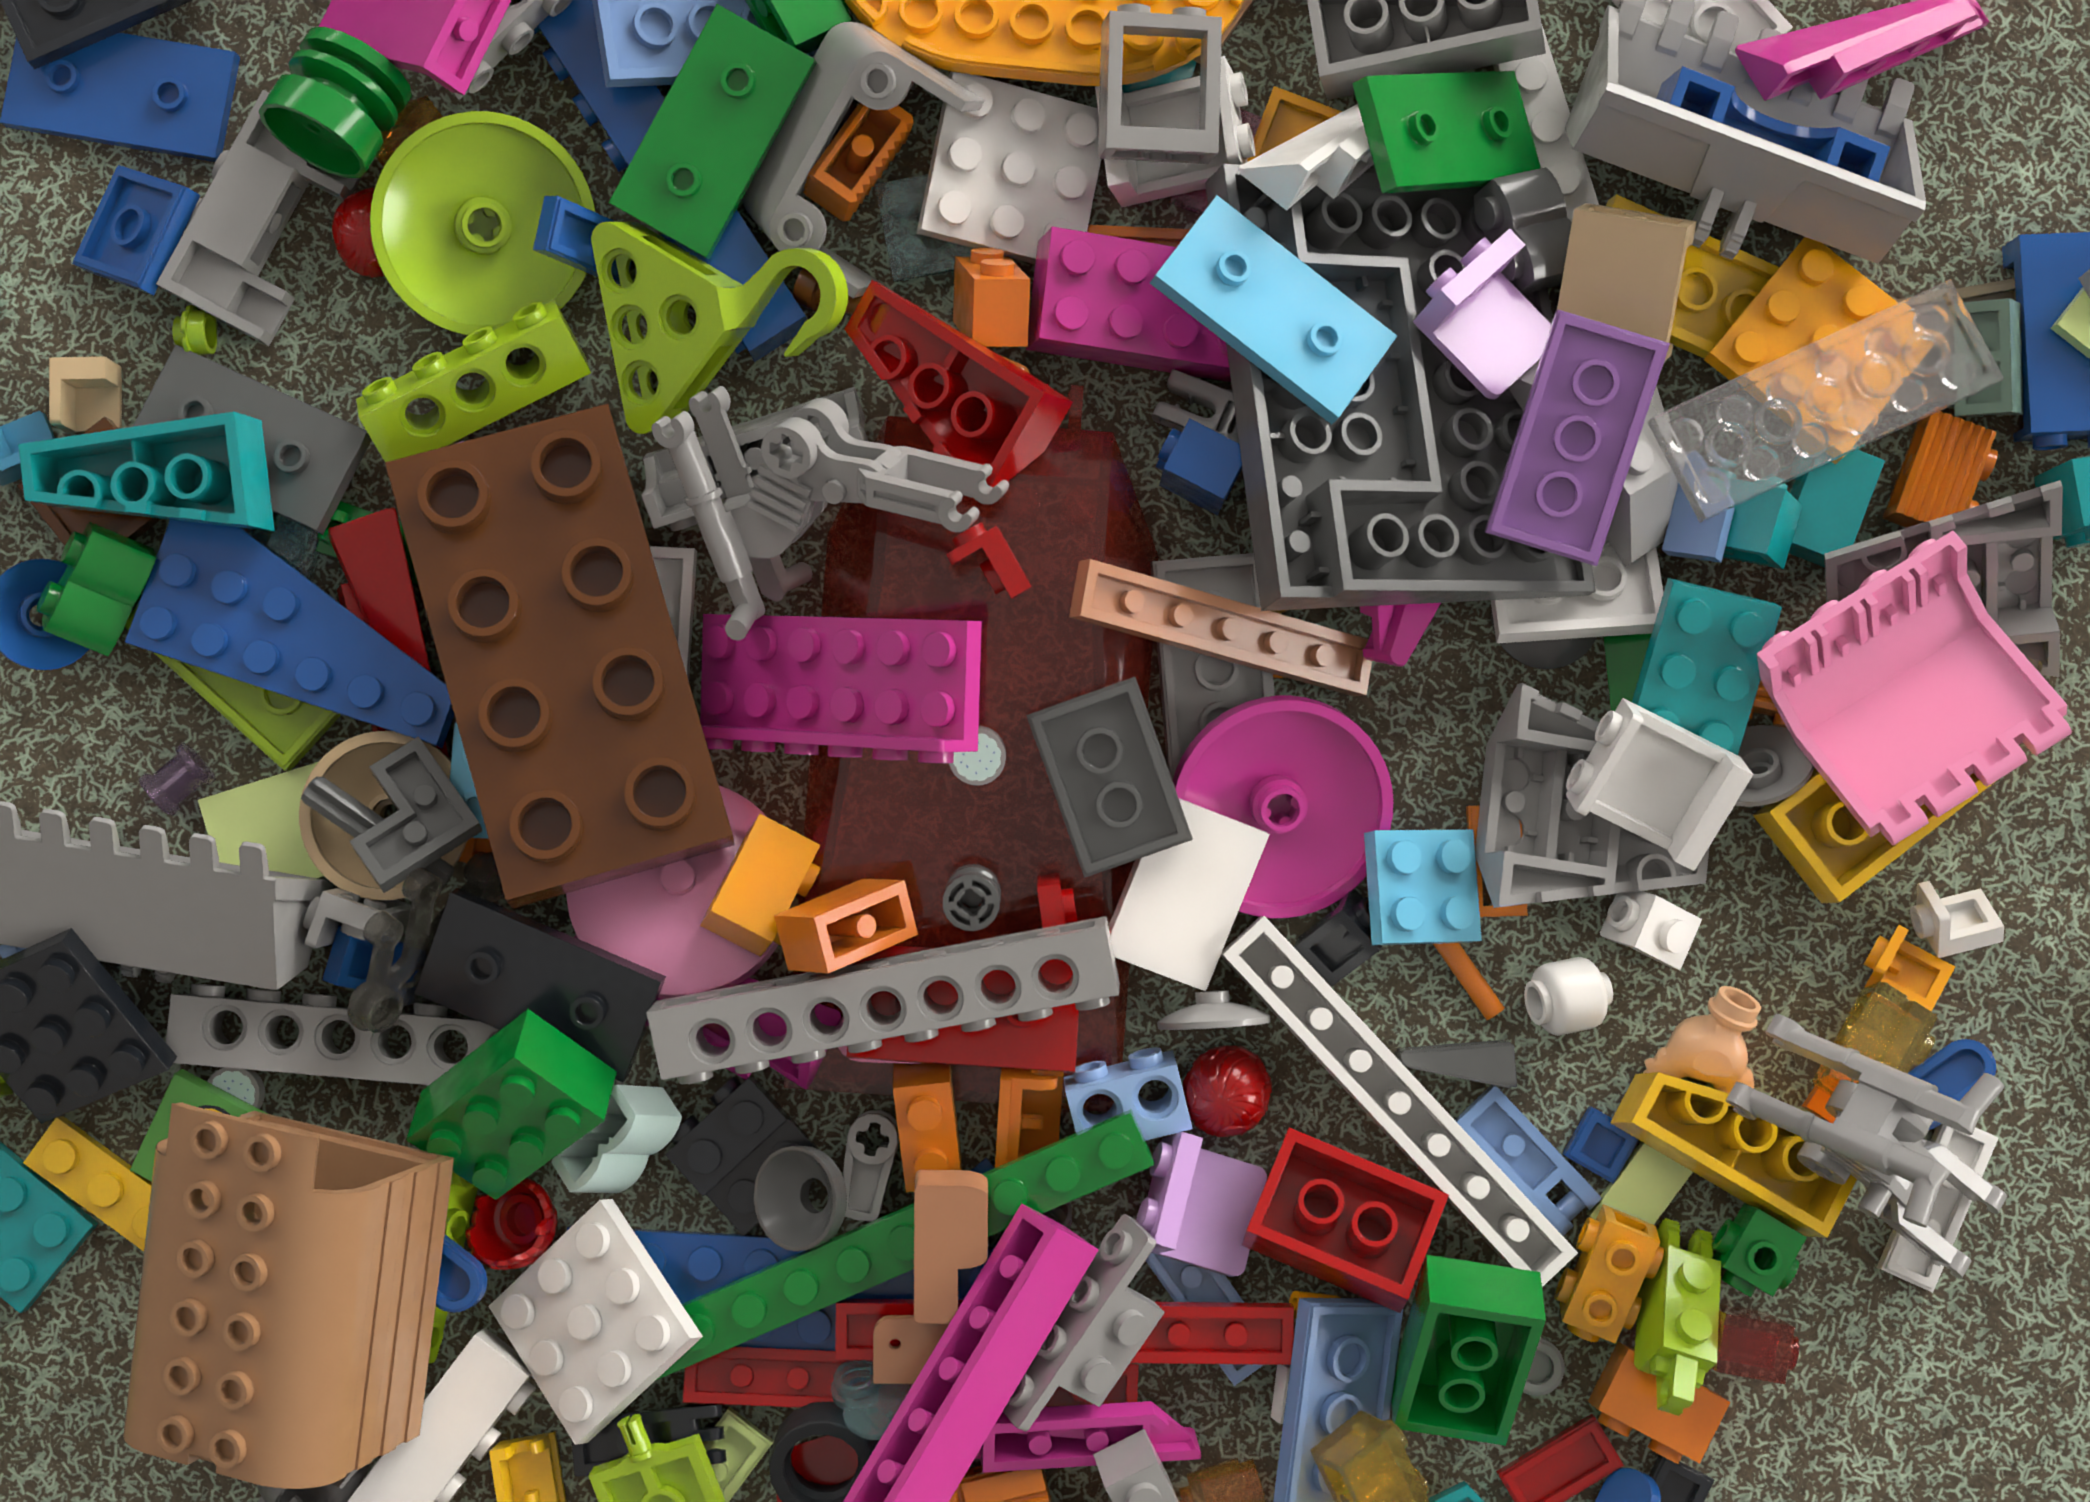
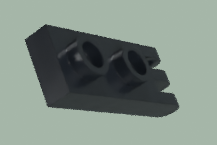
(661, 1426)

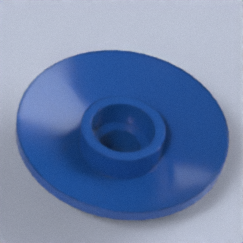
(19, 637)

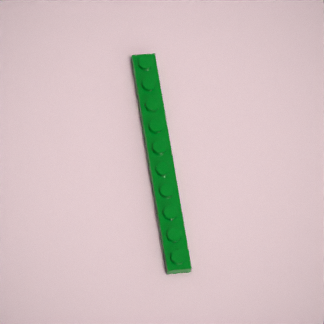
(887, 1244)

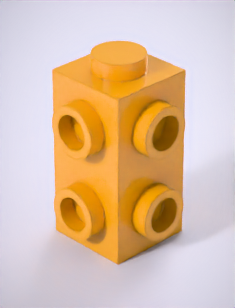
(1604, 1286)

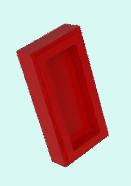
(1561, 1465)

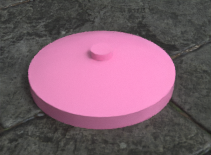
(659, 913)

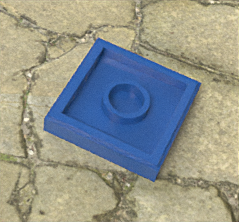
(136, 229)

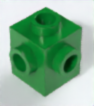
(1776, 1257)

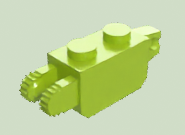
(1679, 1318)

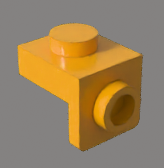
(1908, 969)

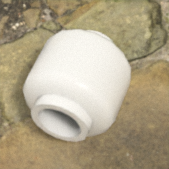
(1568, 996)

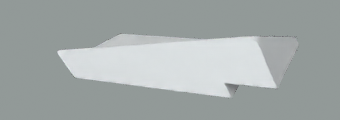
(1323, 156)

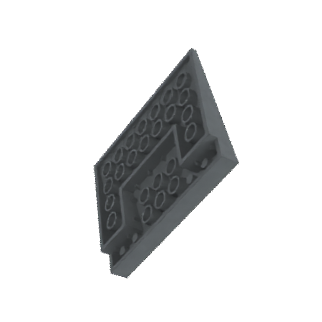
(1407, 475)

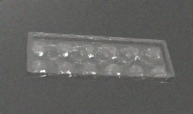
(1825, 400)

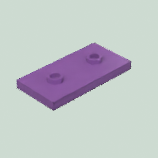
(1577, 437)

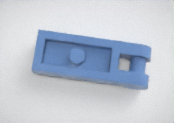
(1526, 1157)

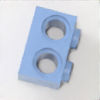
(1123, 1085)

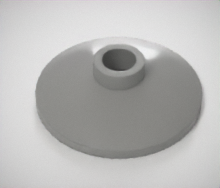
(1776, 765)
(1213, 1011)

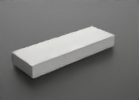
(1948, 1212)

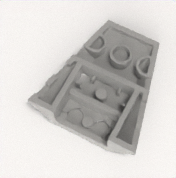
(2006, 563)
(1559, 848)

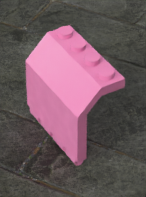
(1910, 692)

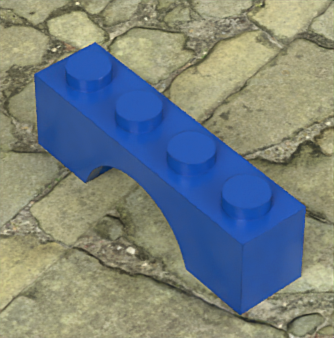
(1720, 103)

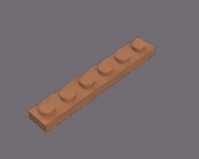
(1219, 627)

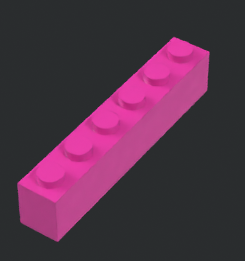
(976, 1363)

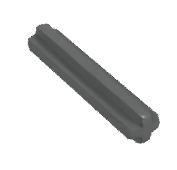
(354, 816)

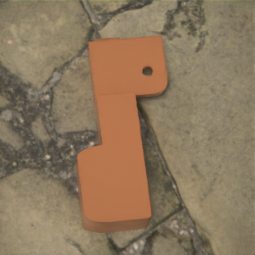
(947, 1237)

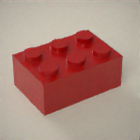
(1345, 1220)

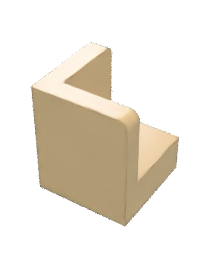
(84, 392)

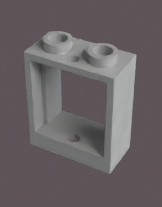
(1159, 143)

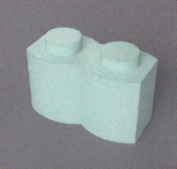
(617, 1150)

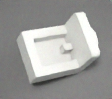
(1956, 921)
(1651, 927)

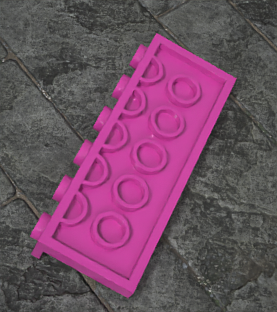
(843, 686)

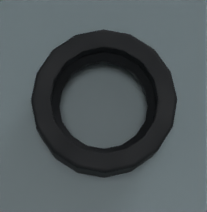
(810, 1420)

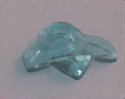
(866, 1405)

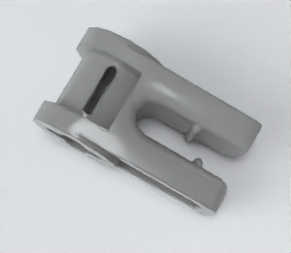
(1201, 393)
(869, 1171)

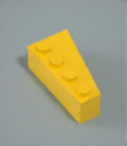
(1731, 1151)

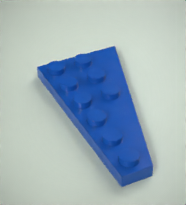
(258, 620)

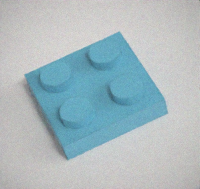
(1422, 887)

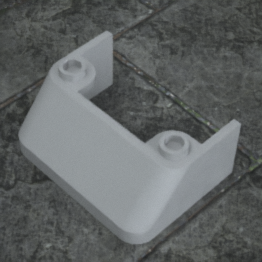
(850, 68)

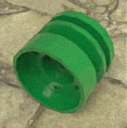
(335, 102)

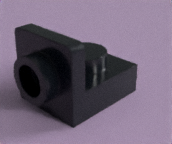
(1339, 939)

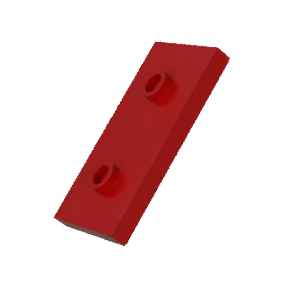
(1009, 1044)

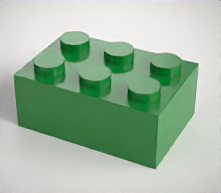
(512, 1104)
(1467, 1349)

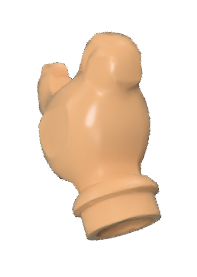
(1712, 1044)

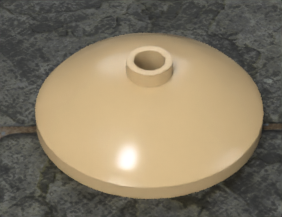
(349, 770)

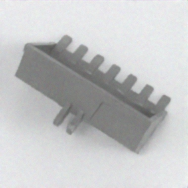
(1731, 169)
(154, 905)

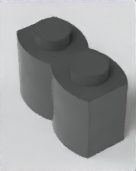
(1537, 213)

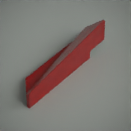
(380, 582)

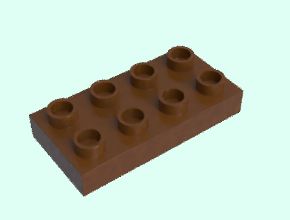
(559, 656)

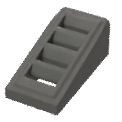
(1475, 1061)

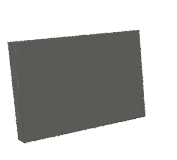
(1109, 777)

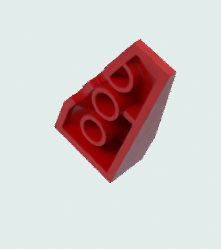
(954, 387)

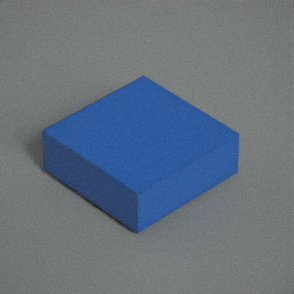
(1600, 1145)

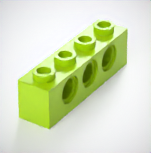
(460, 411)

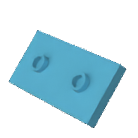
(1274, 309)

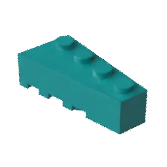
(170, 470)

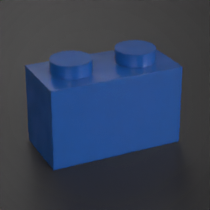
(1199, 465)

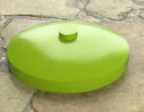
(463, 215)

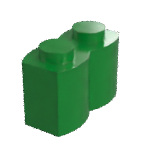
(96, 589)

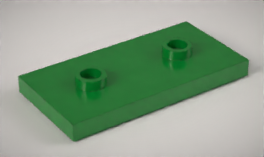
(1445, 129)
(713, 131)

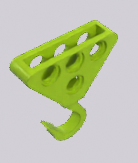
(725, 311)

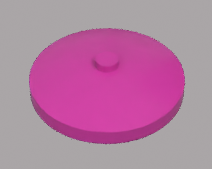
(1304, 781)

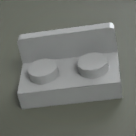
(348, 910)

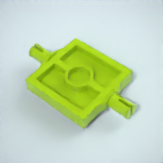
(657, 1470)

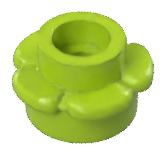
(195, 331)

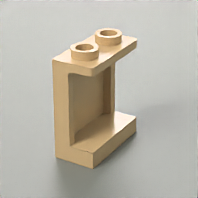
(1625, 268)

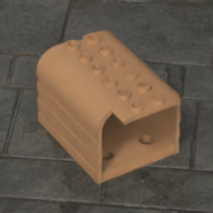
(284, 1297)

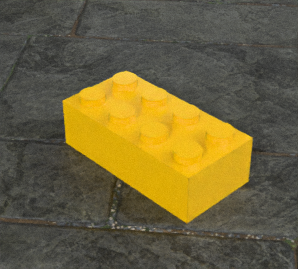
(1830, 844)

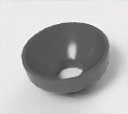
(784, 1200)

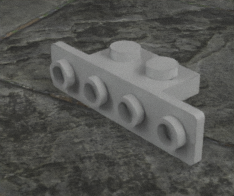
(1095, 1331)

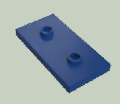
(128, 95)

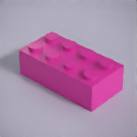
(1099, 306)

